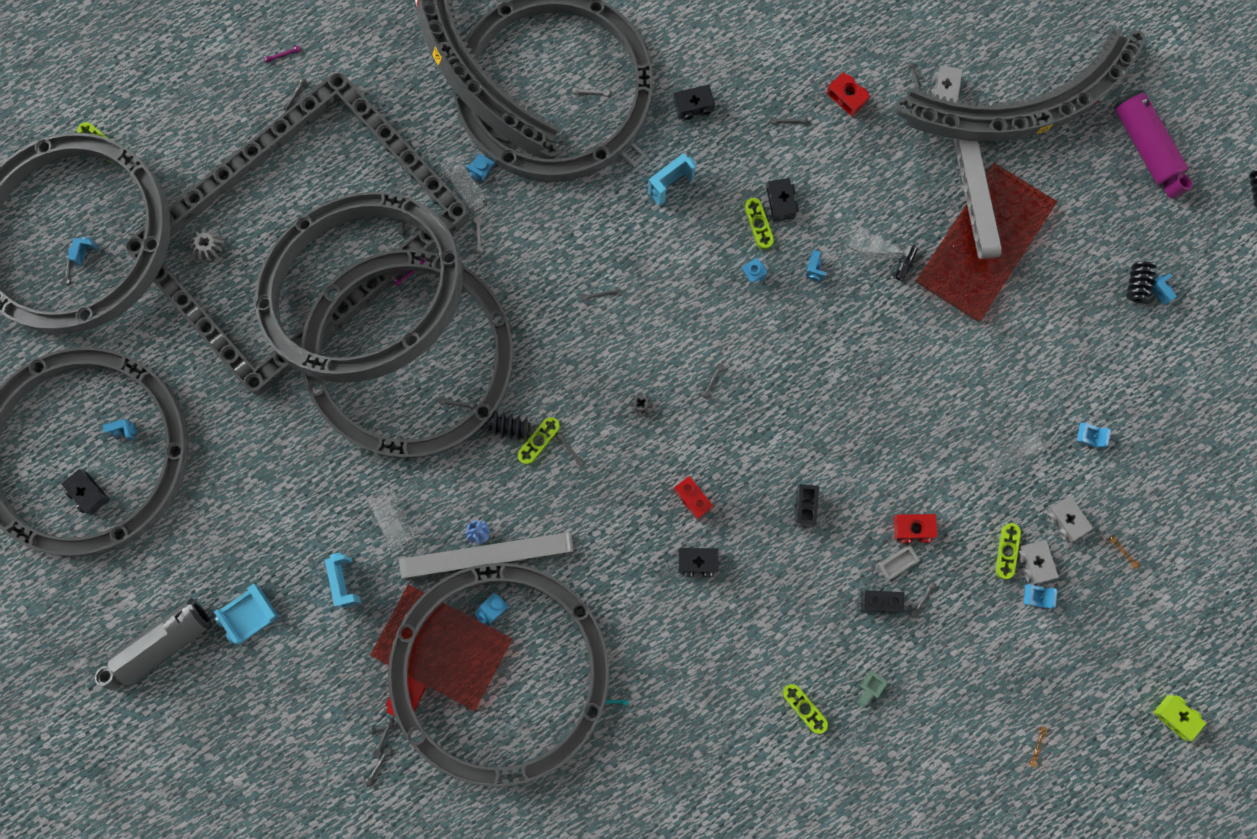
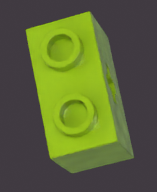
(1169, 712)

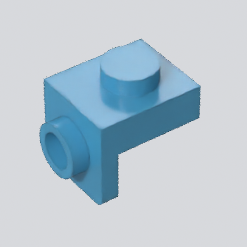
(78, 249)
(755, 271)
(1093, 436)
(1040, 596)
(491, 610)

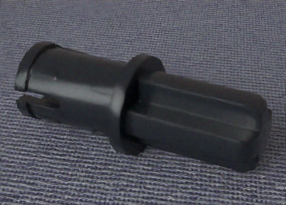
(905, 263)

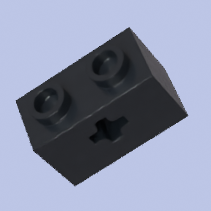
(700, 95)
(779, 209)
(94, 497)
(806, 505)
(707, 555)
(882, 601)

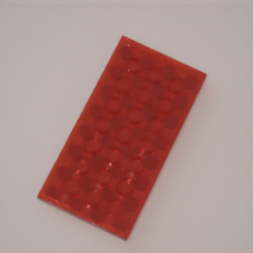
(955, 268)

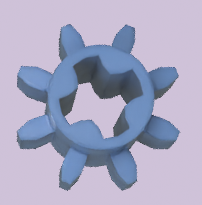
(477, 532)

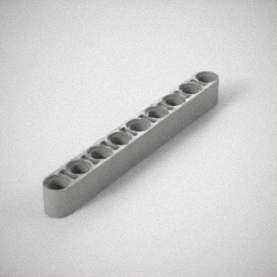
(978, 199)
(494, 553)

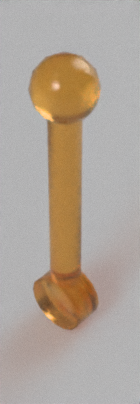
(1135, 564)
(1042, 730)

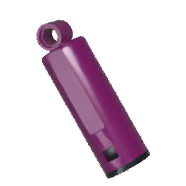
(1154, 143)

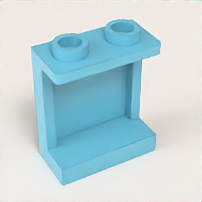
(680, 166)
(337, 582)
(246, 615)

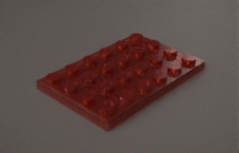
(449, 652)

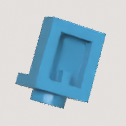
(480, 168)
(813, 267)
(1162, 290)
(120, 427)

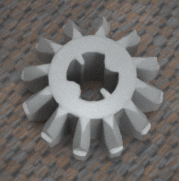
(202, 251)

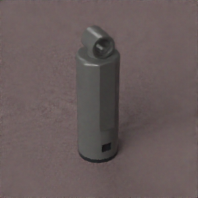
(154, 646)

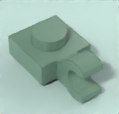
(872, 686)

